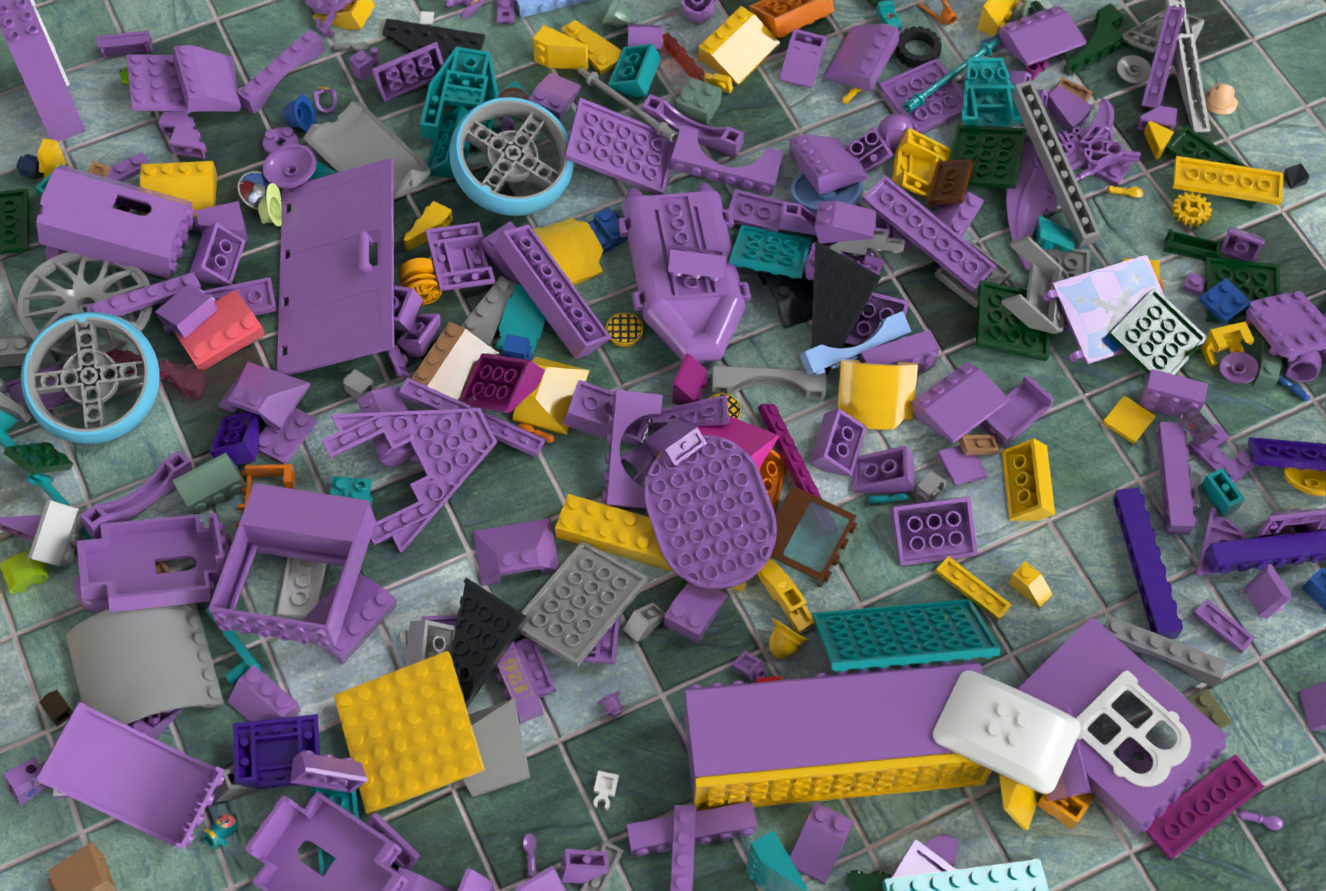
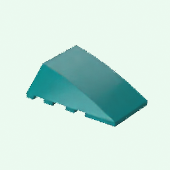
(988, 95)

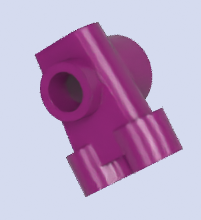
(1036, 68)

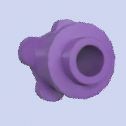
(612, 704)

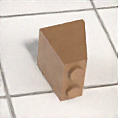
(82, 872)

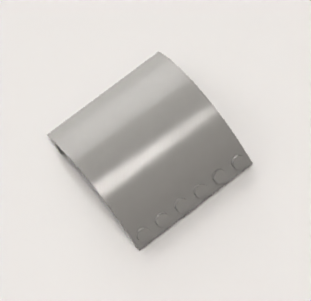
(144, 662)

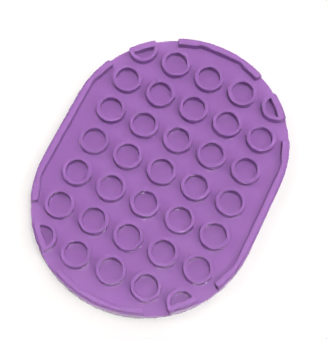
(711, 514)

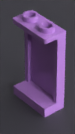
(1025, 407)
(676, 440)

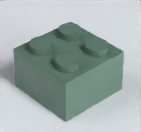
(698, 101)

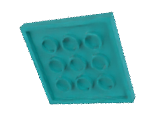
(770, 251)

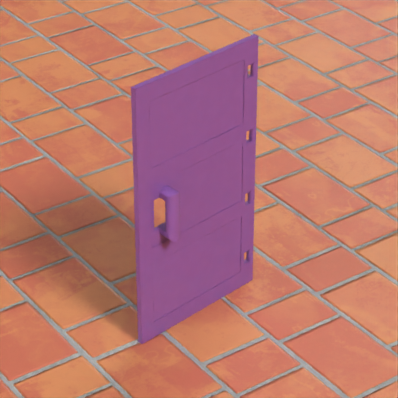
(335, 296)

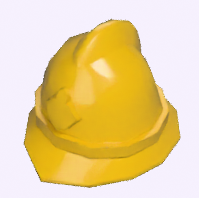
(784, 641)

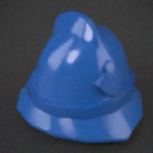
(300, 113)

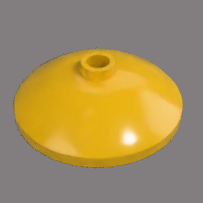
(1307, 481)

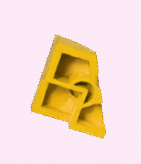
(49, 156)

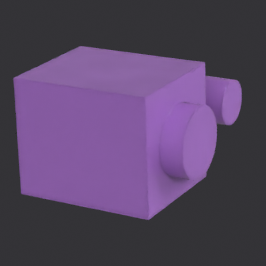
(362, 63)

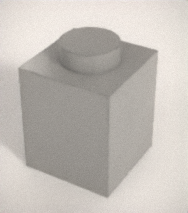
(357, 384)

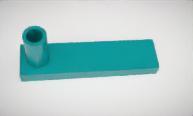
(248, 659)

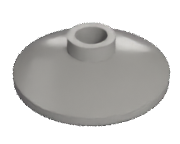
(1133, 69)

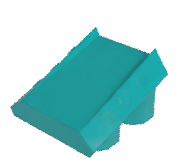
(1052, 235)

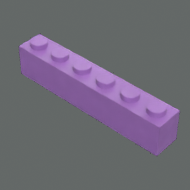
(1175, 478)
(709, 825)

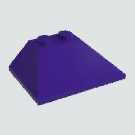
(267, 749)

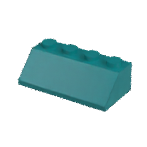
(440, 155)

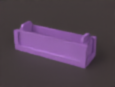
(124, 43)

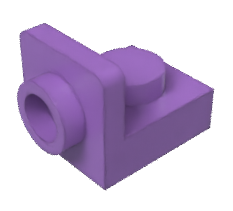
(750, 666)

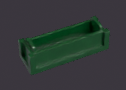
(1191, 246)

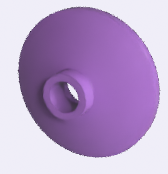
(1239, 362)

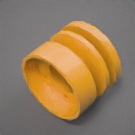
(420, 276)

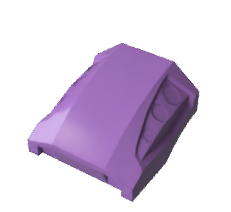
(870, 150)

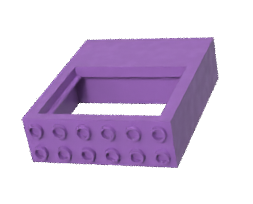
(297, 527)

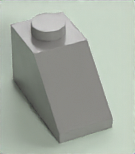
(644, 622)
(229, 790)

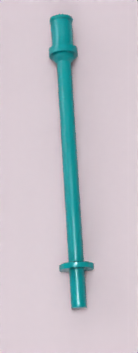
(919, 99)

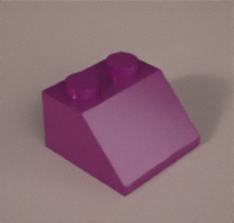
(689, 381)

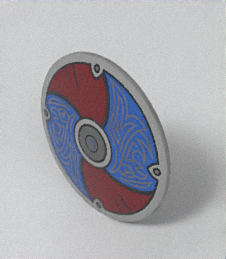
(252, 188)

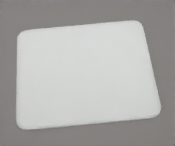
(426, 17)

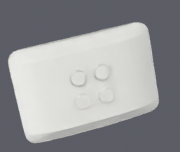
(1007, 731)

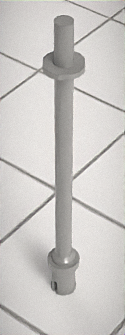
(661, 128)

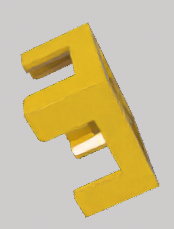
(1225, 338)

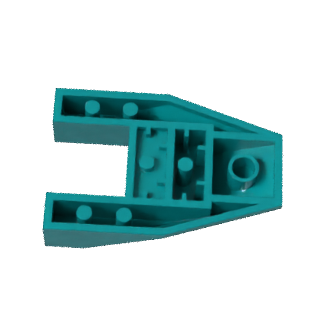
(462, 81)

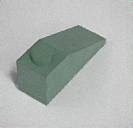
(1268, 368)

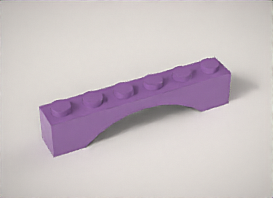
(257, 91)
(723, 139)
(799, 219)
(152, 490)

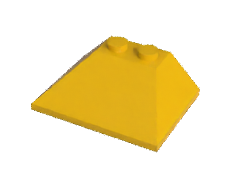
(916, 162)
(550, 400)

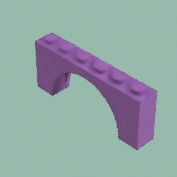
(757, 176)
(627, 409)

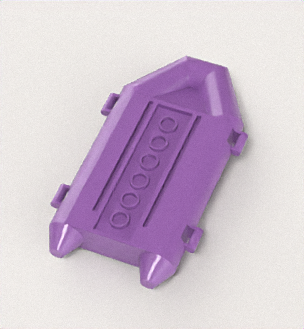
(683, 310)

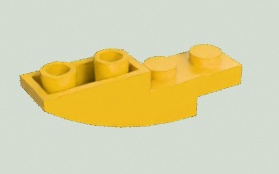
(787, 594)

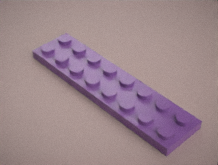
(929, 233)

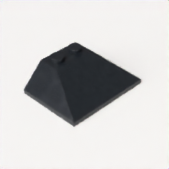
(792, 296)

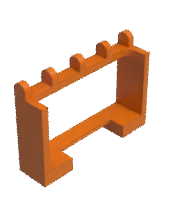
(266, 471)

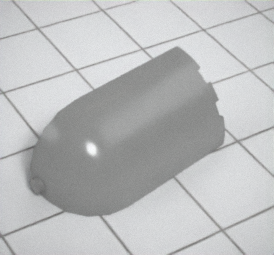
(363, 139)

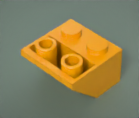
(1068, 809)

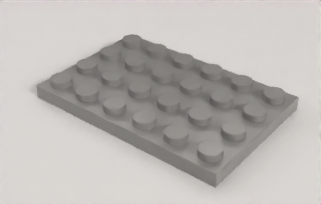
(581, 603)

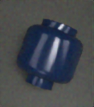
(29, 166)

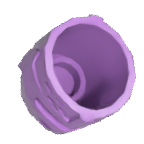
(1306, 367)

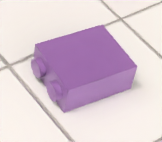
(187, 310)

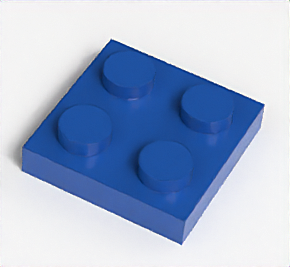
(1225, 301)

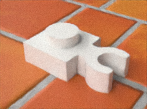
(605, 786)

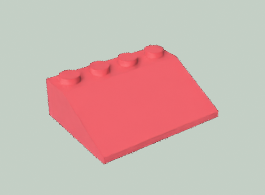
(223, 332)

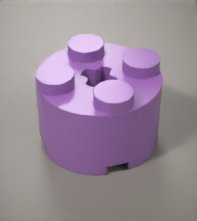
(698, 10)

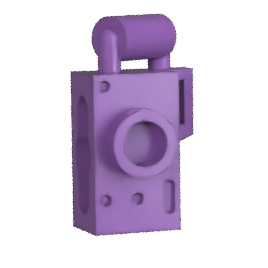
(398, 362)

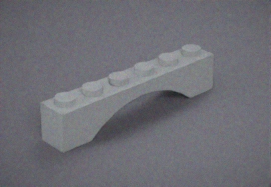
(733, 379)
(1196, 663)

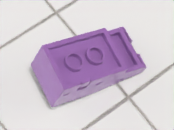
(590, 413)

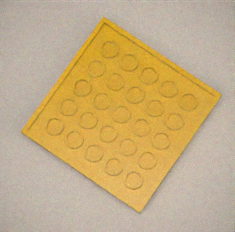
(409, 732)

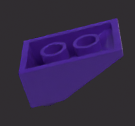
(238, 438)

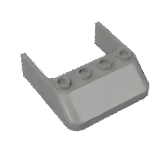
(1043, 272)

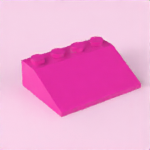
(750, 438)

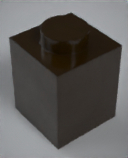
(56, 707)

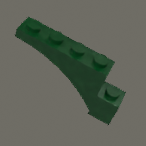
(1104, 41)

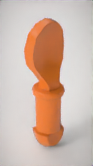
(548, 437)

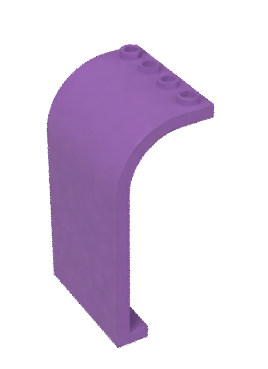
(130, 776)

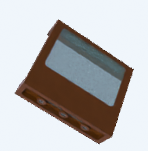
(811, 534)

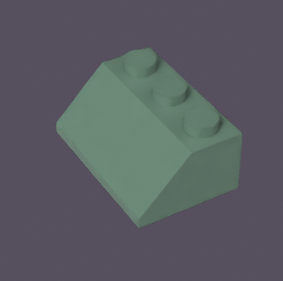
(210, 483)

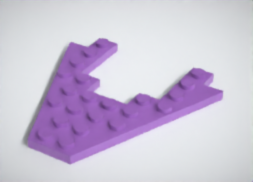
(446, 444)

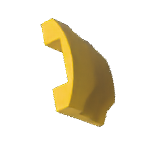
(573, 248)
(877, 393)

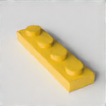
(973, 588)

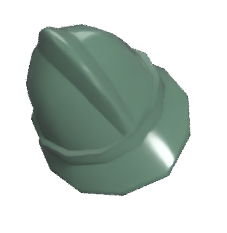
(617, 14)

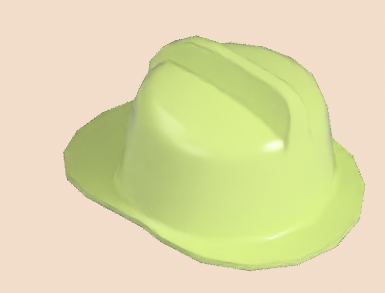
(270, 206)

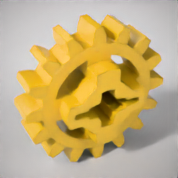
(1191, 209)

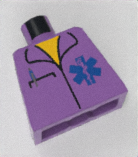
(22, 780)

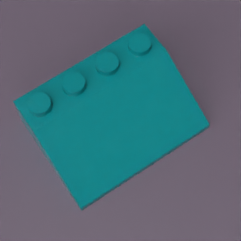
(771, 866)

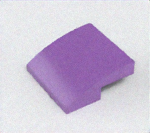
(962, 467)

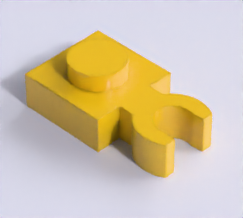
(720, 81)

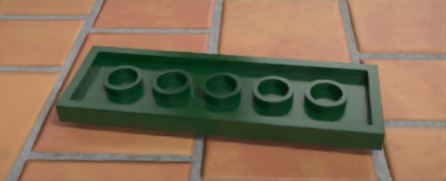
(1193, 145)

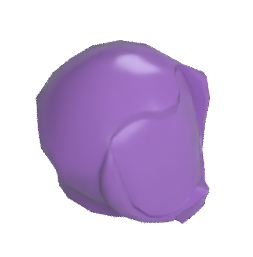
(893, 129)

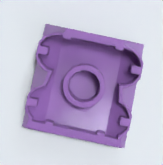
(1267, 592)

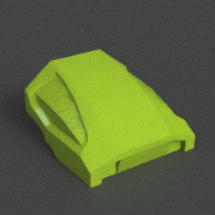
(22, 572)

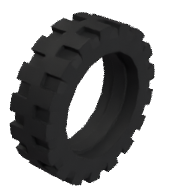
(921, 34)

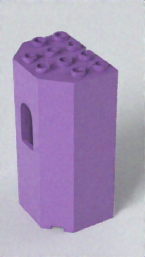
(81, 219)

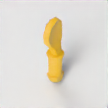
(853, 92)
(1134, 191)

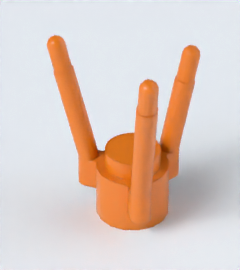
(947, 14)

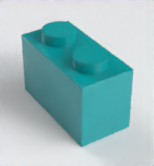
(1222, 492)

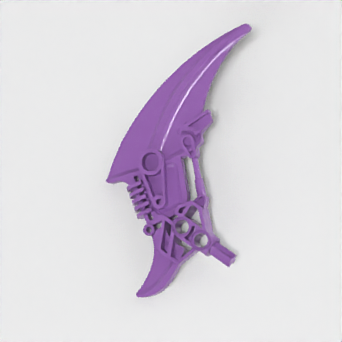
(1033, 187)

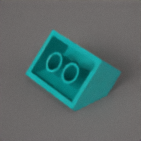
(635, 70)

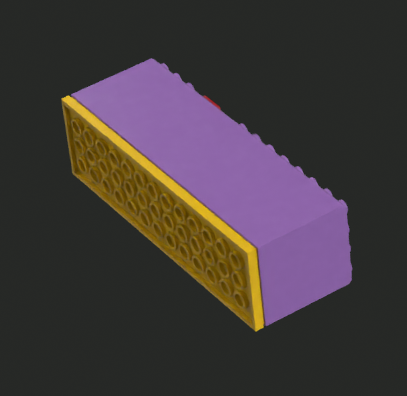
(823, 737)

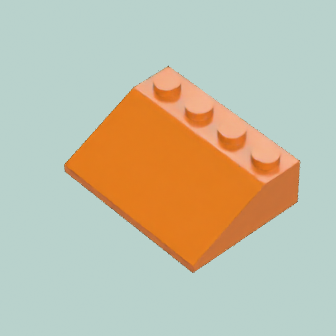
(786, 15)

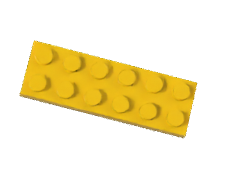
(1228, 180)

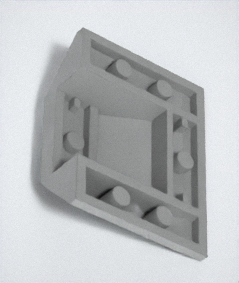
(1147, 34)
(500, 748)

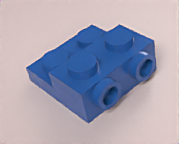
(607, 229)

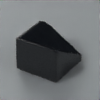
(1296, 176)

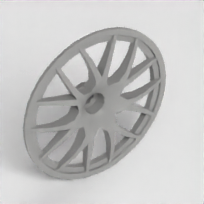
(76, 299)

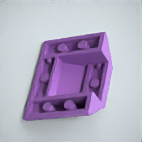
(459, 256)
(265, 394)
(1312, 518)
(515, 550)

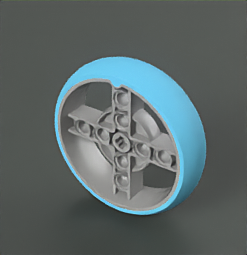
(536, 119)
(85, 326)

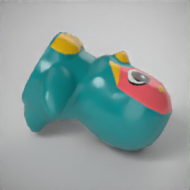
(221, 828)

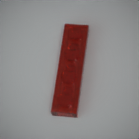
(682, 58)

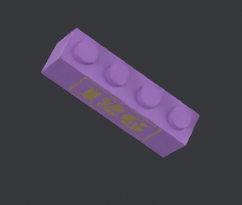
(518, 685)

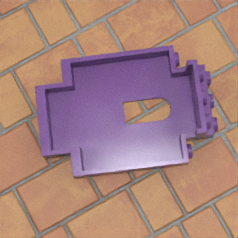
(125, 557)
(359, 850)

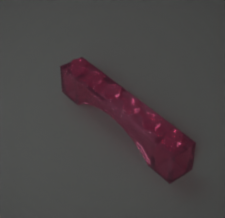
(189, 381)

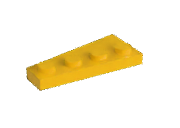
(601, 53)

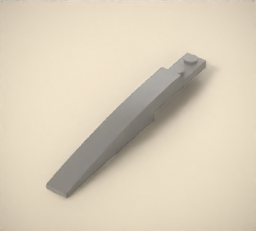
(1189, 75)

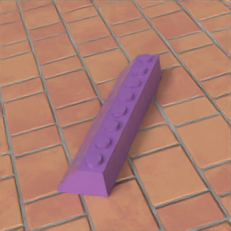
(551, 291)

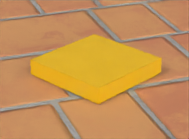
(1129, 419)

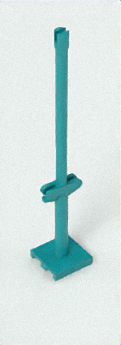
(42, 480)

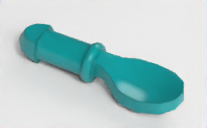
(886, 499)

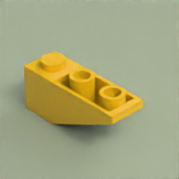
(433, 217)

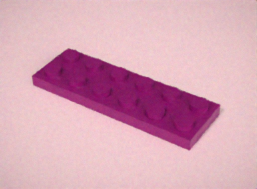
(1203, 807)

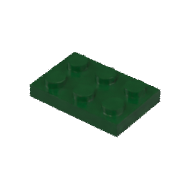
(38, 458)

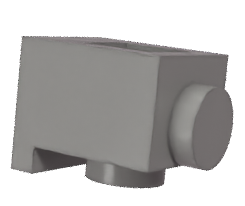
(930, 487)

